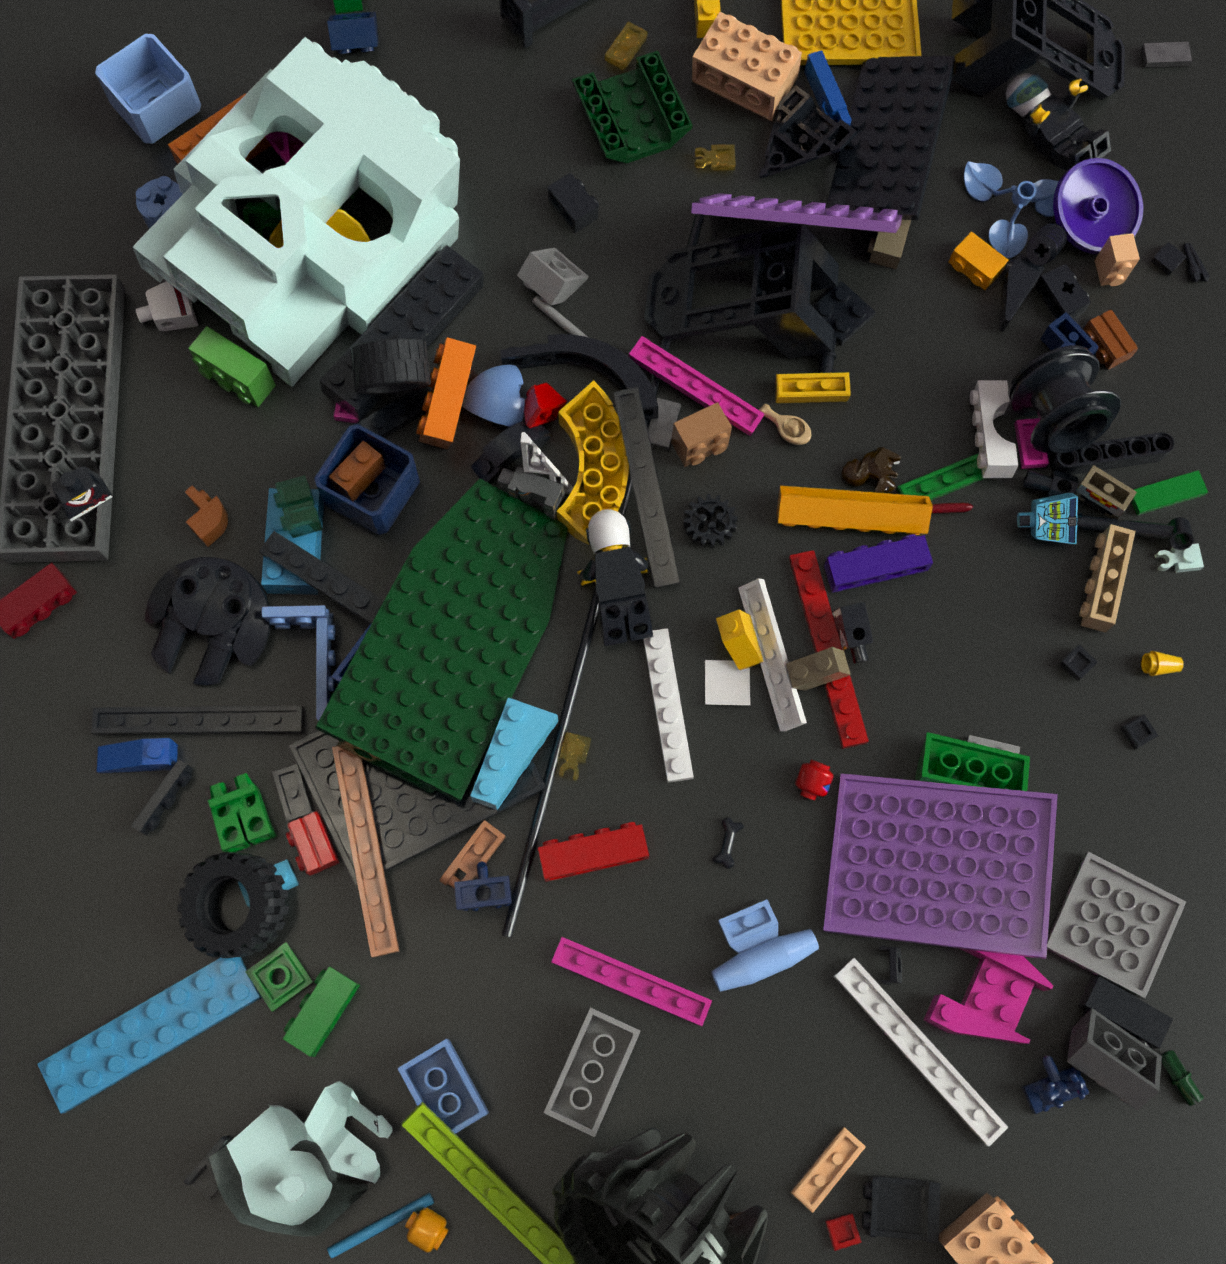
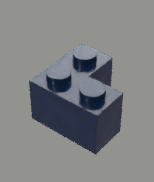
(1067, 332)

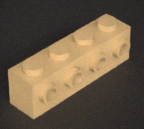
(1107, 578)

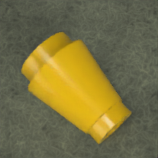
(1158, 663)

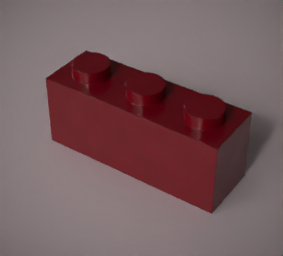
(34, 600)

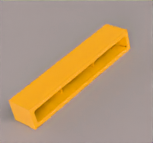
(854, 510)

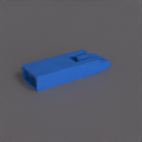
(825, 88)

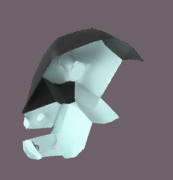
(298, 1173)

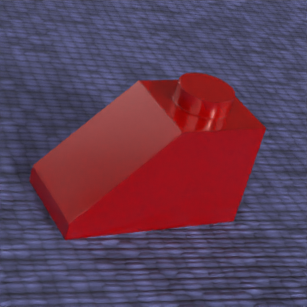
(542, 405)

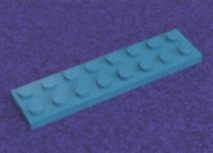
(147, 1032)

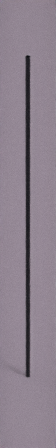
(571, 693)

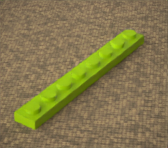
(486, 1186)

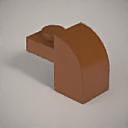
(211, 518)

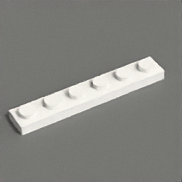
(782, 695)
(668, 707)

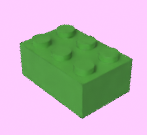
(231, 367)

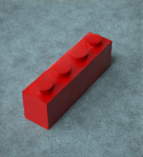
(593, 852)

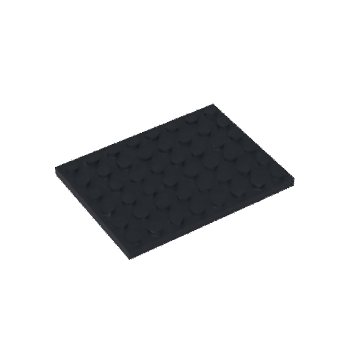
(404, 814)

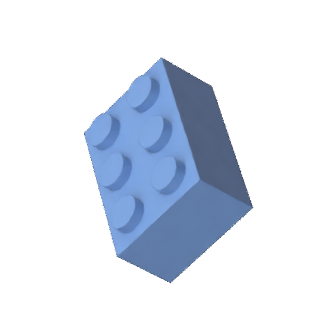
(444, 1086)

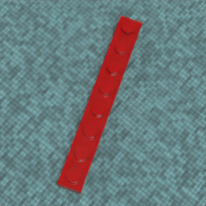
(824, 636)

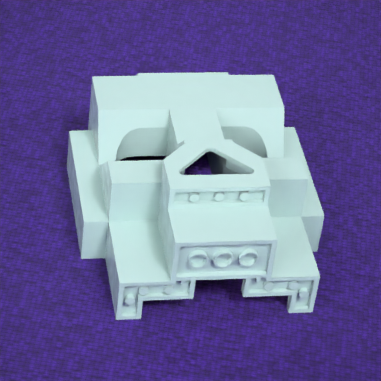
(354, 135)

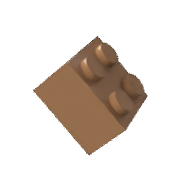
(701, 435)

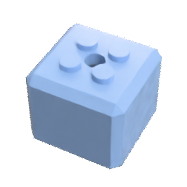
(148, 88)

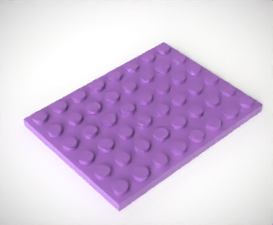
(793, 212)
(942, 865)

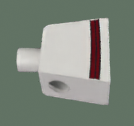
(167, 308)

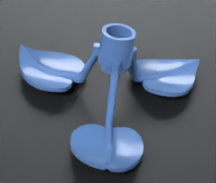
(1006, 237)

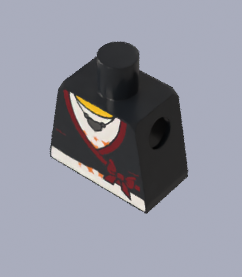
(80, 492)
(854, 620)

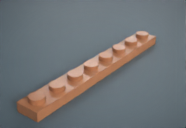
(365, 853)

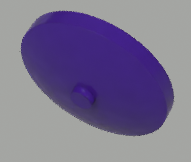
(1097, 202)

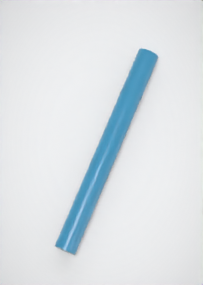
(380, 1225)

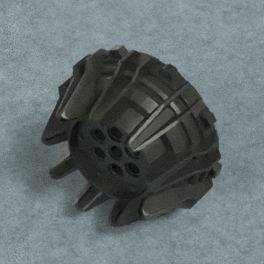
(646, 1209)

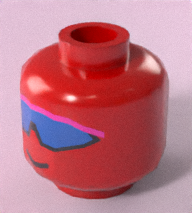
(814, 779)

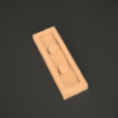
(828, 1169)

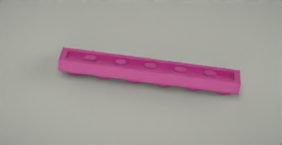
(695, 385)
(631, 981)

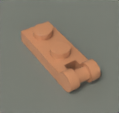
(478, 849)

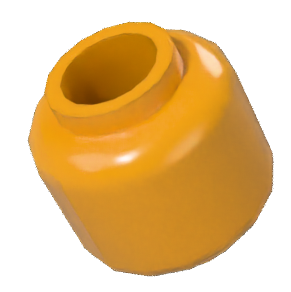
(426, 1229)

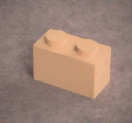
(1117, 259)

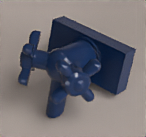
(483, 891)
(1054, 1088)

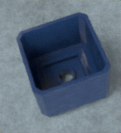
(395, 482)

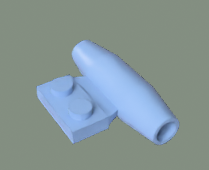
(759, 948)

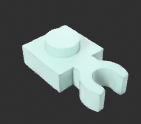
(1183, 560)

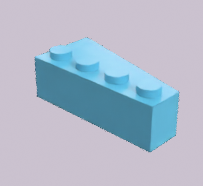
(513, 745)

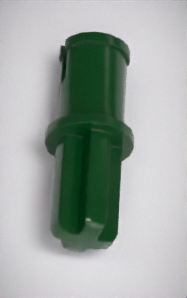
(1181, 1077)

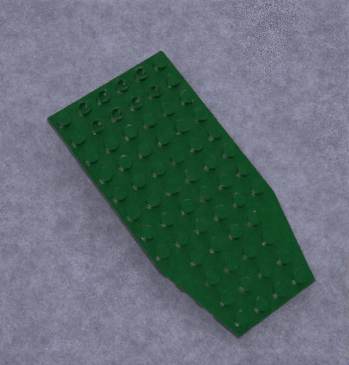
(450, 642)

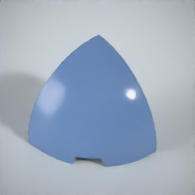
(496, 395)

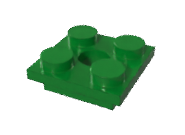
(295, 981)

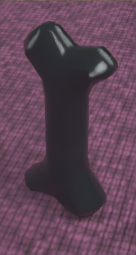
(730, 831)

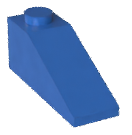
(137, 756)

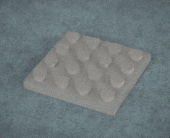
(1115, 925)

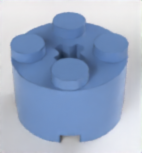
(156, 198)

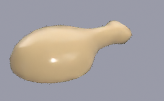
(789, 427)

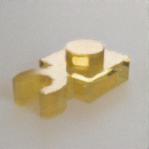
(720, 157)
(575, 751)

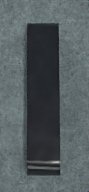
(1121, 448)

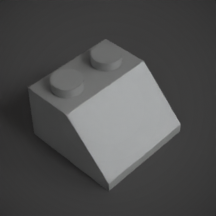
(551, 275)

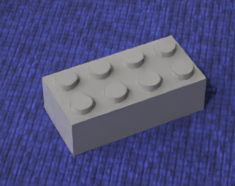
(592, 1072)

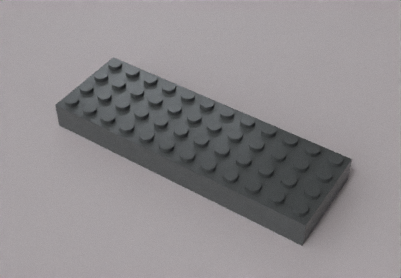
(60, 414)

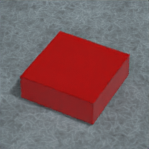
(843, 1231)

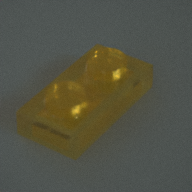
(626, 45)

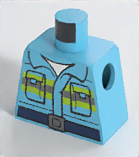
(1052, 518)

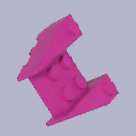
(991, 1000)

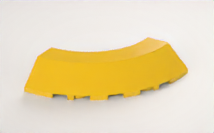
(589, 423)

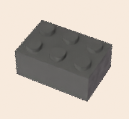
(1114, 1059)

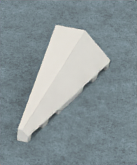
(537, 463)

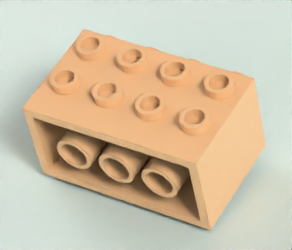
(745, 65)
(991, 1237)

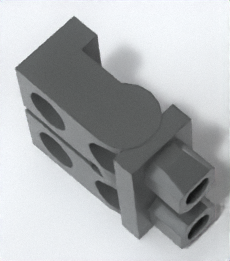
(533, 490)

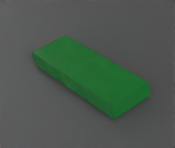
(1169, 492)

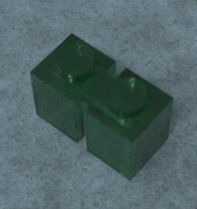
(298, 507)

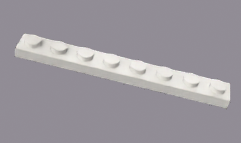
(921, 1052)

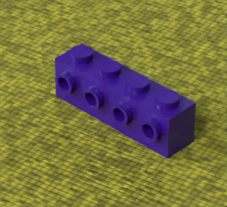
(877, 563)

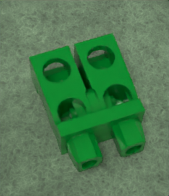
(239, 805)

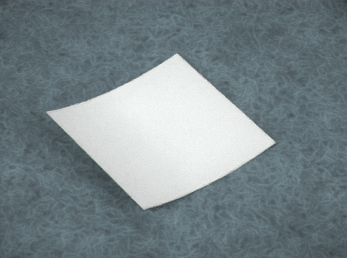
(726, 683)

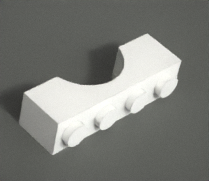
(996, 455)

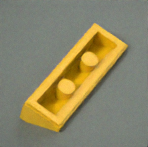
(812, 387)

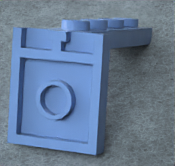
(307, 618)

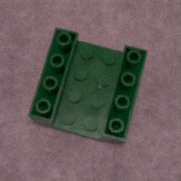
(634, 110)

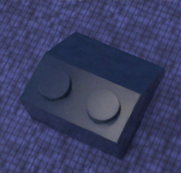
(353, 32)

